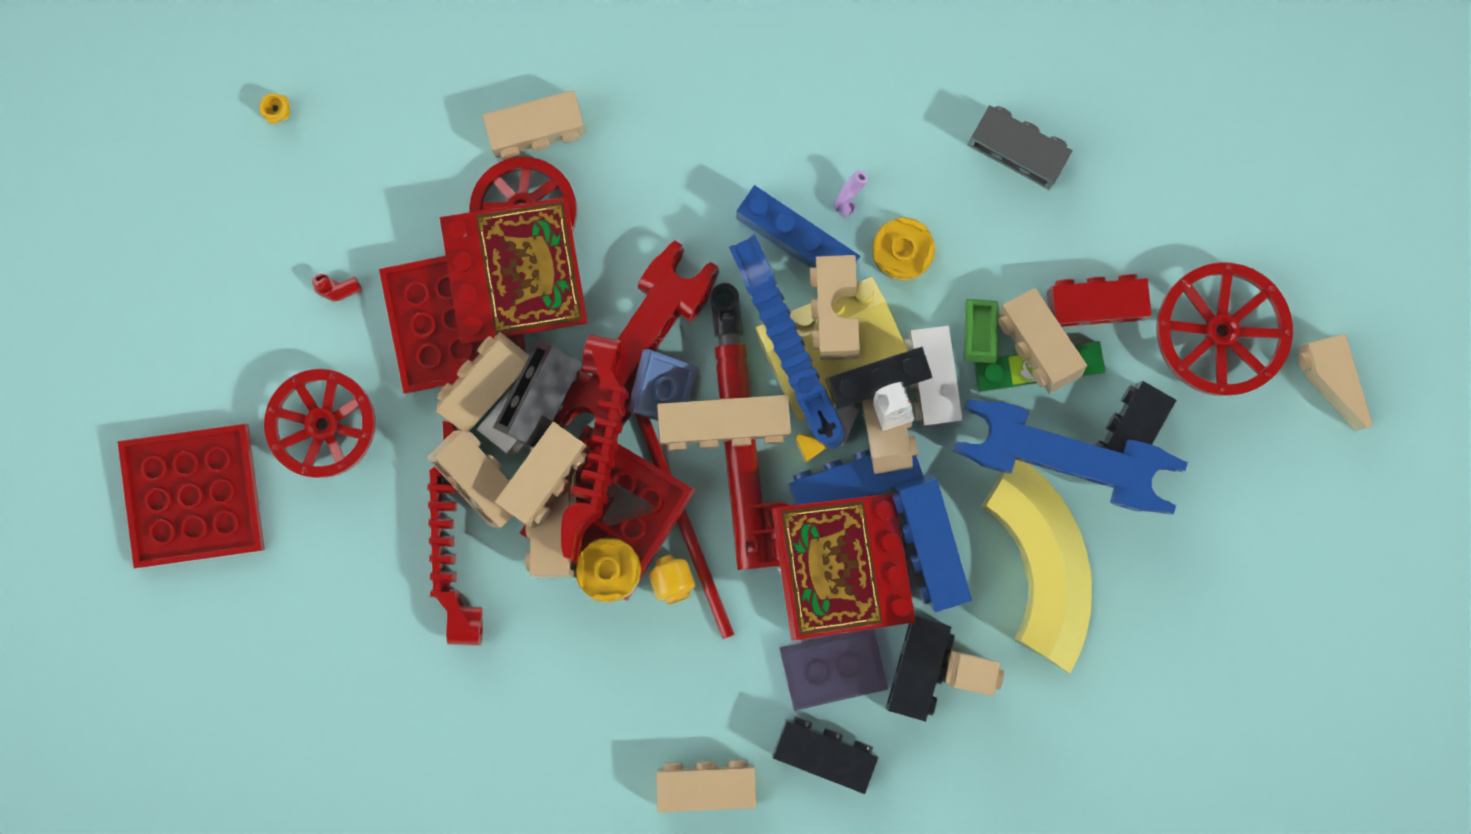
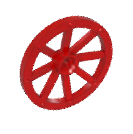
(1231, 328)

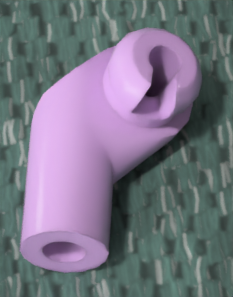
(849, 191)

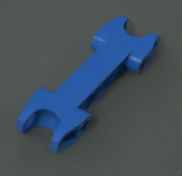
(1126, 472)

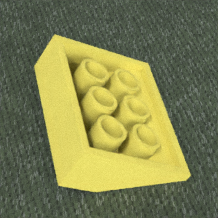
(877, 337)

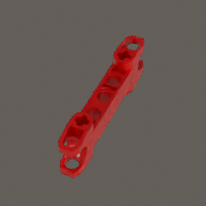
(665, 301)

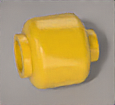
(671, 579)

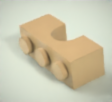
(836, 335)
(973, 673)

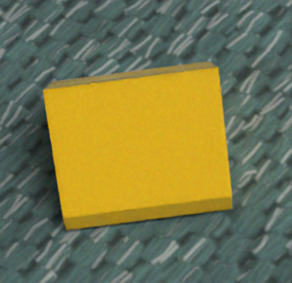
(808, 446)

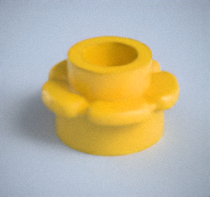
(267, 104)

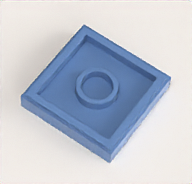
(660, 381)

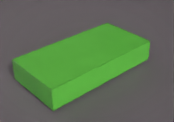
(980, 331)

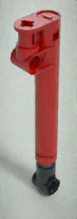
(751, 519)

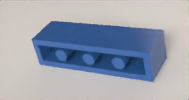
(788, 229)
(848, 480)
(932, 542)

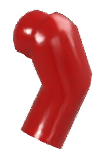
(334, 290)

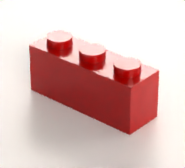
(1100, 301)

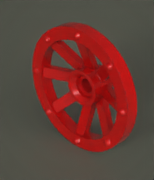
(526, 165)
(312, 420)

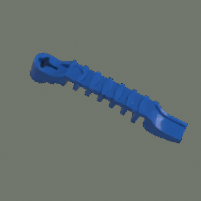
(787, 343)

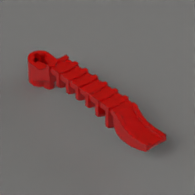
(602, 358)
(463, 622)

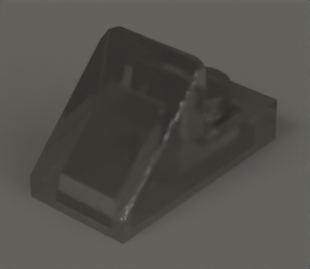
(624, 505)

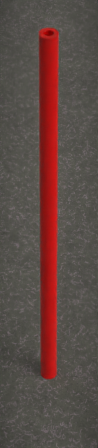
(688, 533)

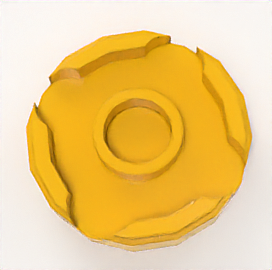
(903, 249)
(609, 579)

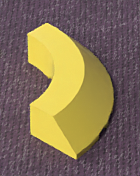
(1053, 562)

